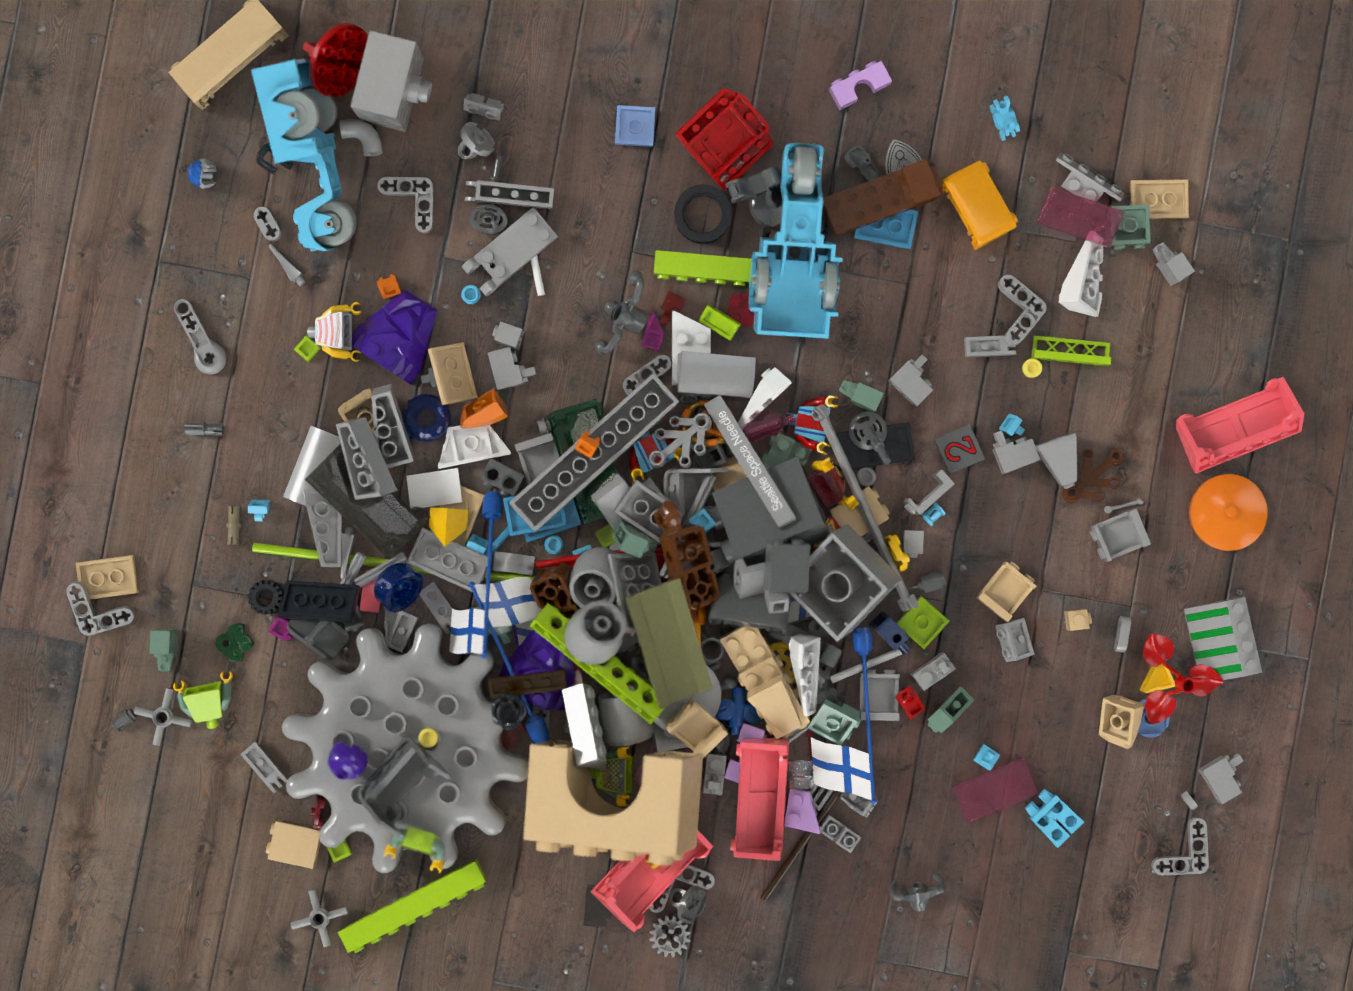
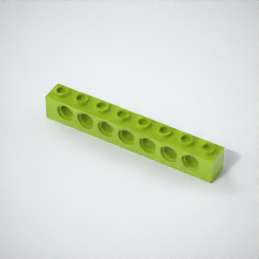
(600, 673)

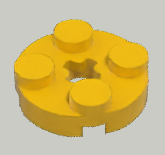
(900, 558)

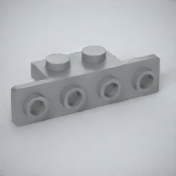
(1085, 183)

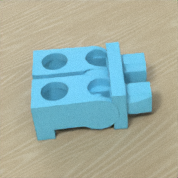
(1051, 811)

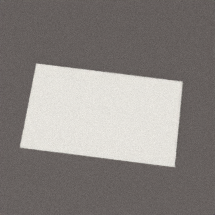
(434, 488)

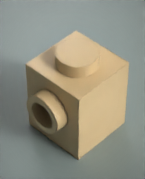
(1077, 619)

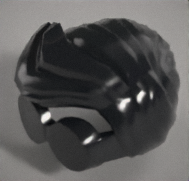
(507, 711)

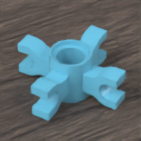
(1004, 118)

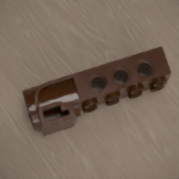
(883, 197)

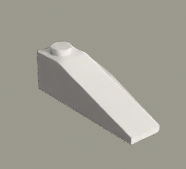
(1081, 286)
(767, 391)
(805, 664)

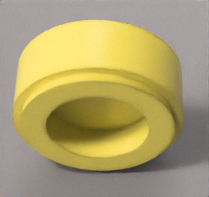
(1032, 368)
(428, 737)

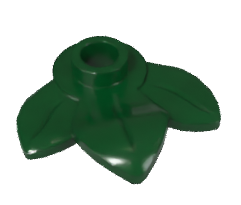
(237, 642)

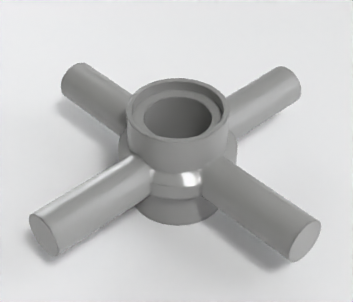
(155, 716)
(318, 910)

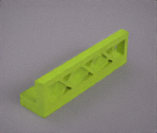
(1071, 357)

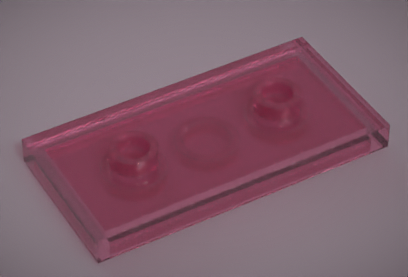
(1080, 217)
(995, 790)

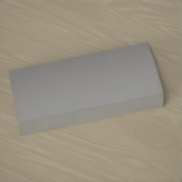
(715, 374)
(314, 450)

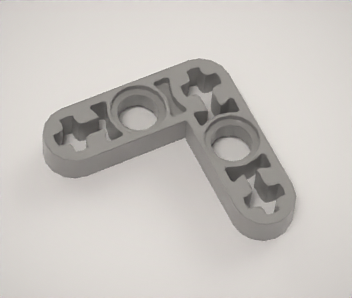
(420, 195)
(1028, 312)
(637, 377)
(95, 619)
(1189, 860)
(663, 901)

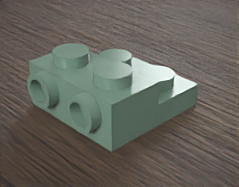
(1133, 228)
(783, 449)
(835, 721)

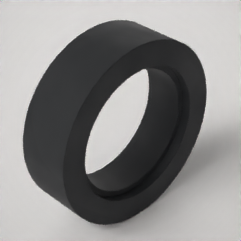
(719, 197)

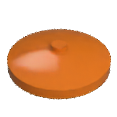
(1228, 512)

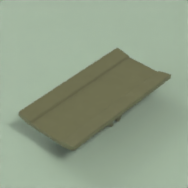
(669, 642)

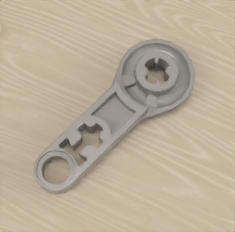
(201, 342)

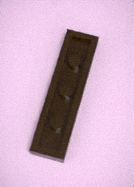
(528, 683)

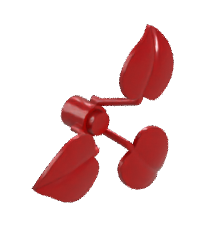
(1201, 681)

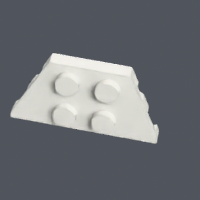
(687, 337)
(471, 445)

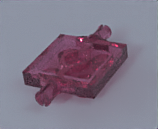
(770, 425)

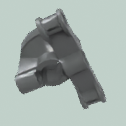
(759, 190)

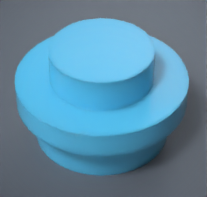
(470, 294)
(554, 544)

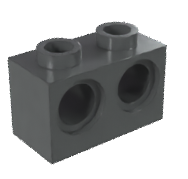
(503, 474)

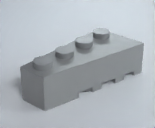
(364, 460)

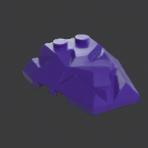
(398, 335)
(539, 655)

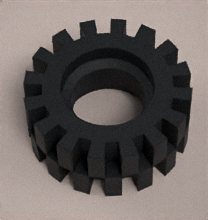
(255, 602)

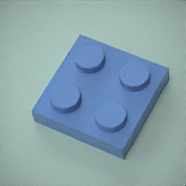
(635, 125)

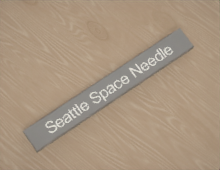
(750, 462)

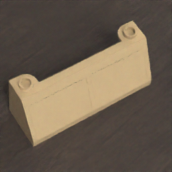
(227, 52)

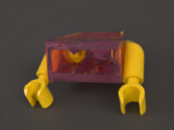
(830, 484)

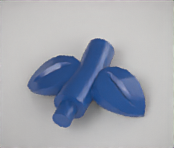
(737, 711)

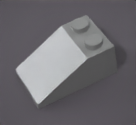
(640, 507)

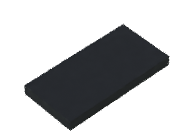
(897, 445)
(319, 601)

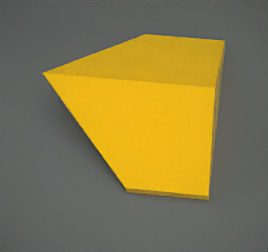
(448, 523)
(1157, 679)

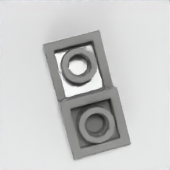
(513, 563)
(839, 833)

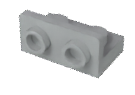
(1014, 640)

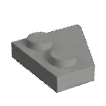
(399, 629)

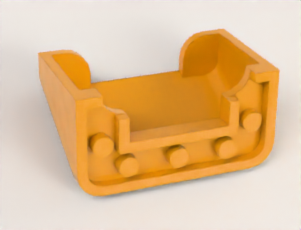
(979, 204)

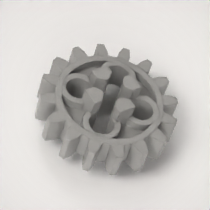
(678, 937)

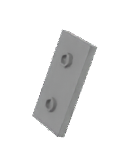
(451, 563)

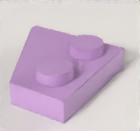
(801, 812)

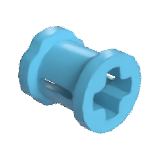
(936, 510)

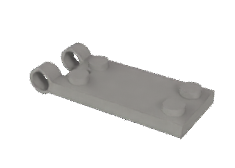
(512, 249)

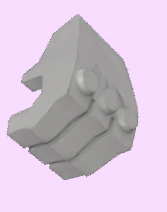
(857, 803)

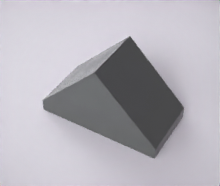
(713, 457)

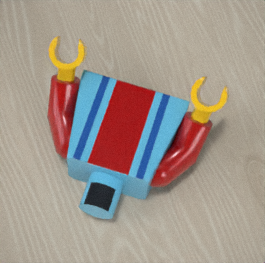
(807, 430)
(640, 454)

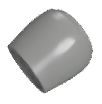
(592, 577)
(595, 632)
(620, 723)

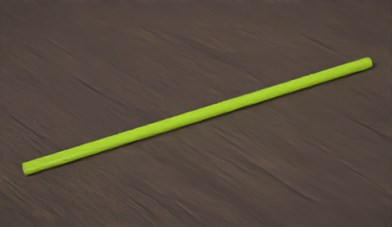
(369, 561)

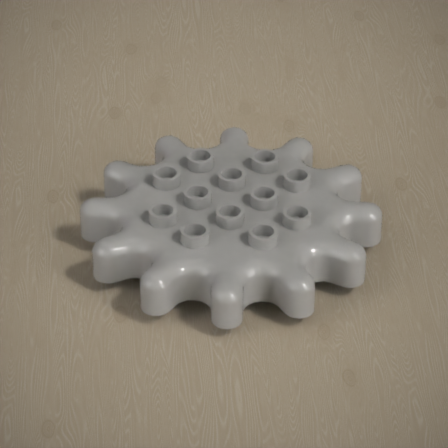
(393, 700)

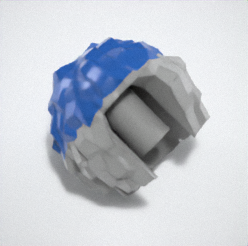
(201, 173)

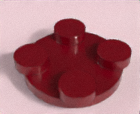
(739, 309)
(319, 804)

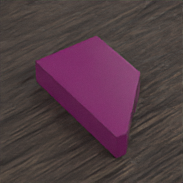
(653, 335)
(280, 630)

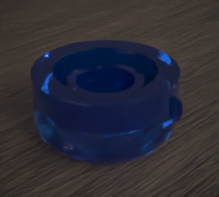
(411, 413)
(398, 587)

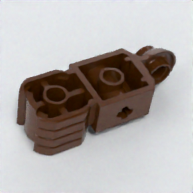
(687, 556)
(554, 589)

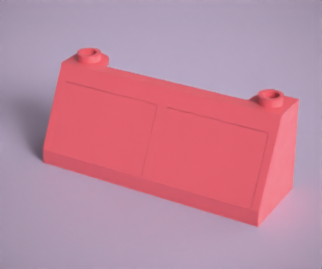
(1240, 426)
(761, 798)
(635, 885)

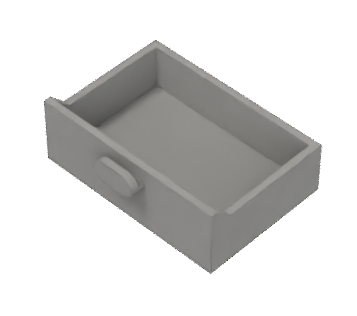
(609, 498)

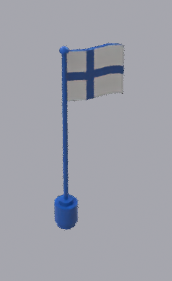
(510, 605)
(471, 625)
(842, 766)

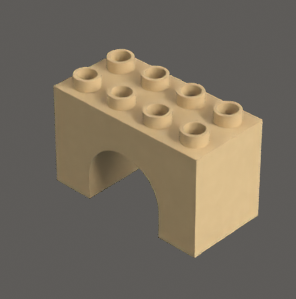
(568, 810)

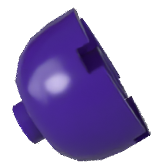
(347, 761)

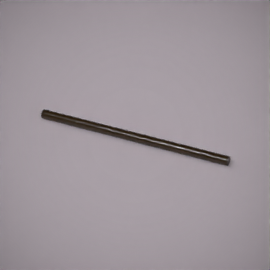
(799, 847)

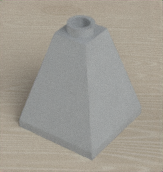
(1060, 459)

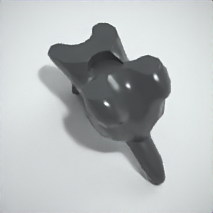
(824, 690)

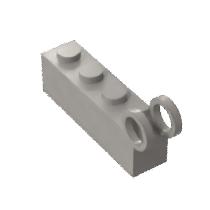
(511, 194)

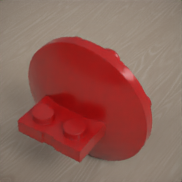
(336, 59)

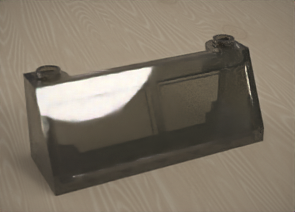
(382, 520)

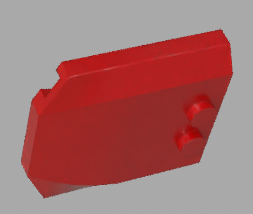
(726, 136)

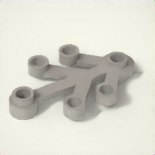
(683, 439)

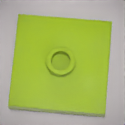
(922, 623)

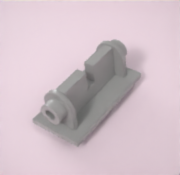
(491, 109)

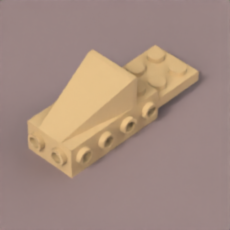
(767, 682)

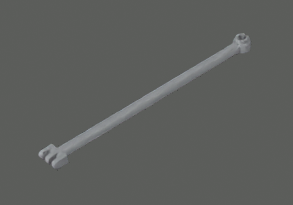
(821, 414)

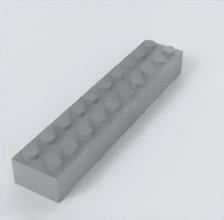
(576, 471)

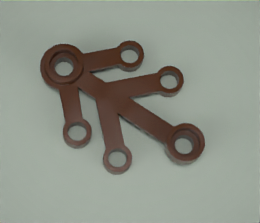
(1091, 478)

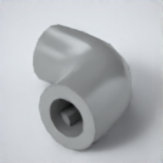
(364, 132)

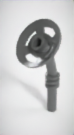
(488, 209)
(876, 437)

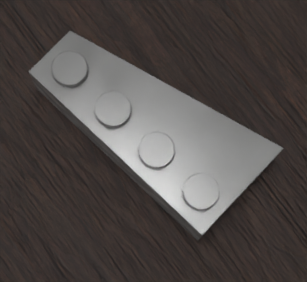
(389, 428)

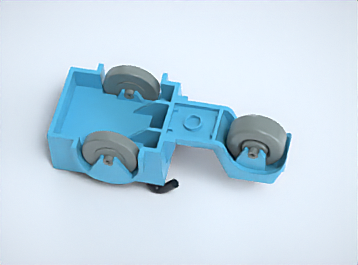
(296, 133)
(796, 271)

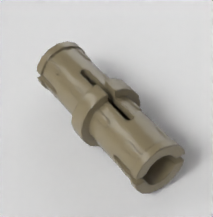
(233, 525)

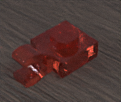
(671, 303)
(509, 737)

